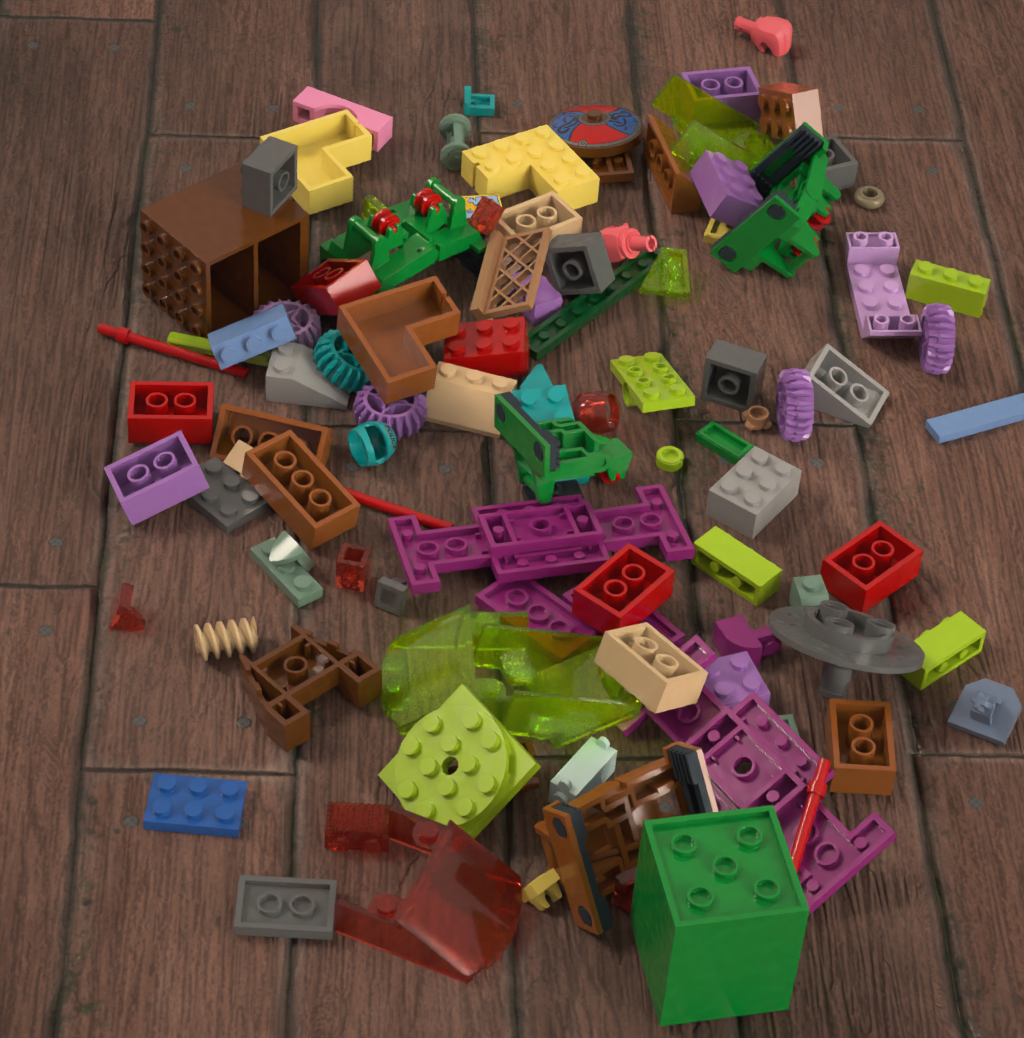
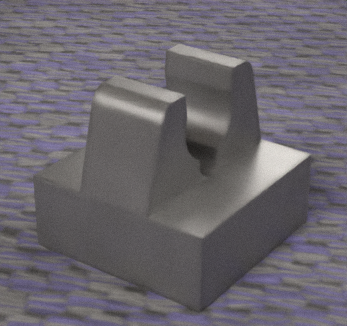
(391, 595)

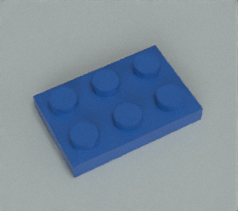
(195, 805)

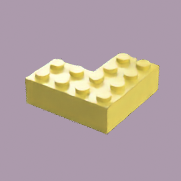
(323, 154)
(533, 162)

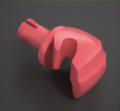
(767, 32)
(626, 242)

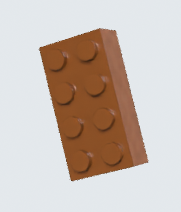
(300, 489)

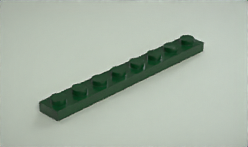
(589, 306)

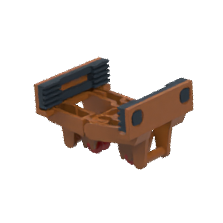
(609, 824)

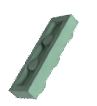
(289, 577)

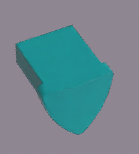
(478, 103)

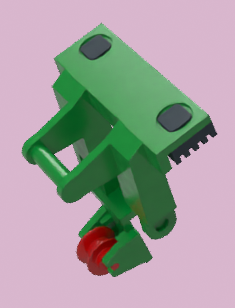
(556, 449)

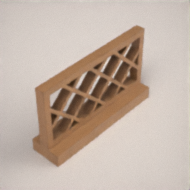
(494, 273)

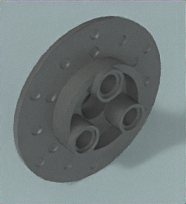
(845, 643)

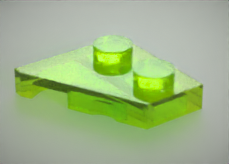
(668, 274)

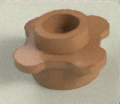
(757, 418)

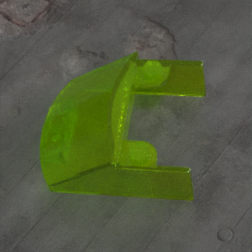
(709, 125)
(434, 660)
(565, 687)

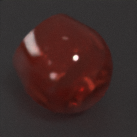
(591, 411)

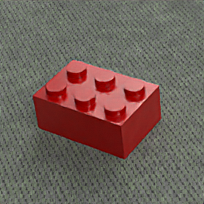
(335, 284)
(491, 347)
(167, 407)
(871, 567)
(623, 590)

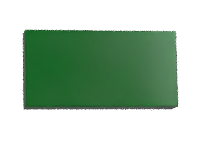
(723, 442)

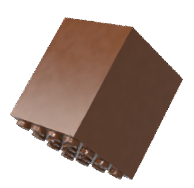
(217, 260)

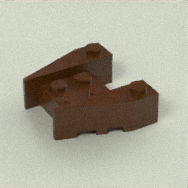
(298, 674)

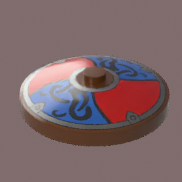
(598, 129)

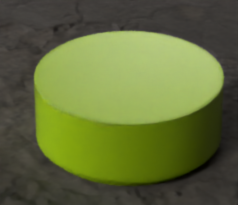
(669, 458)

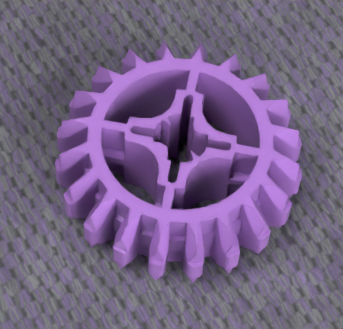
(937, 338)
(794, 404)
(402, 416)

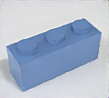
(251, 336)

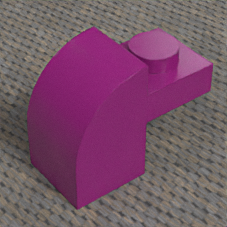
(736, 636)

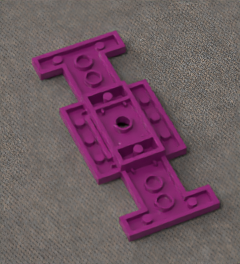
(512, 529)
(777, 777)

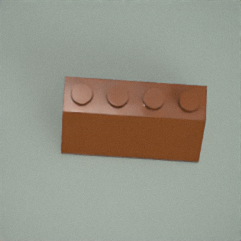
(668, 169)
(258, 427)

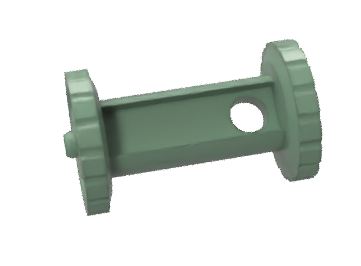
(455, 130)

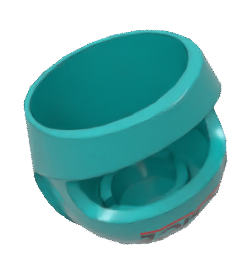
(372, 443)

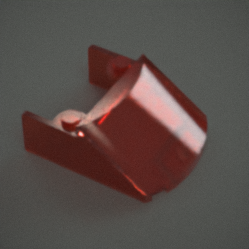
(456, 911)

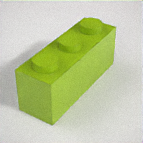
(944, 285)
(736, 566)
(946, 648)

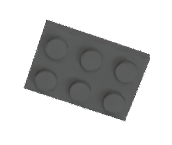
(229, 499)
(285, 907)

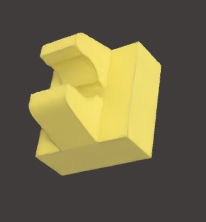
(543, 884)

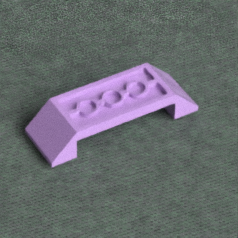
(877, 286)

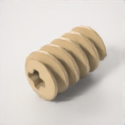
(226, 638)

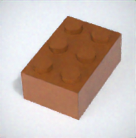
(788, 106)
(860, 746)

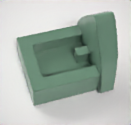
(288, 550)

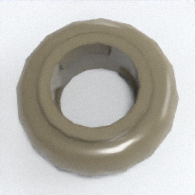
(869, 197)

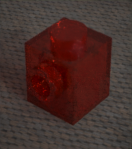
(353, 567)

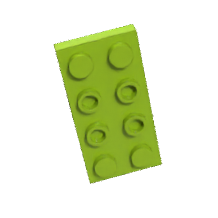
(651, 383)

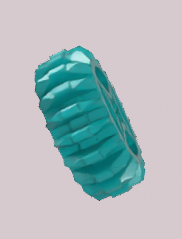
(339, 363)

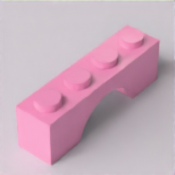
(316, 104)

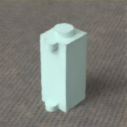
(584, 771)

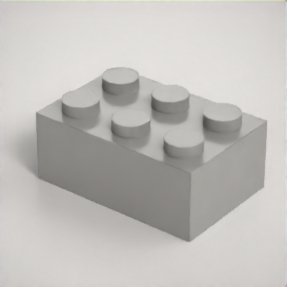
(753, 492)

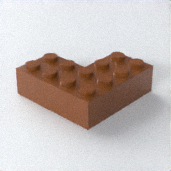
(390, 332)

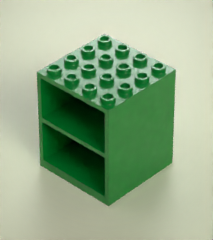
(717, 915)

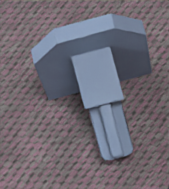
(986, 711)

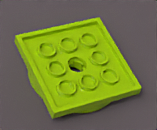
(488, 770)

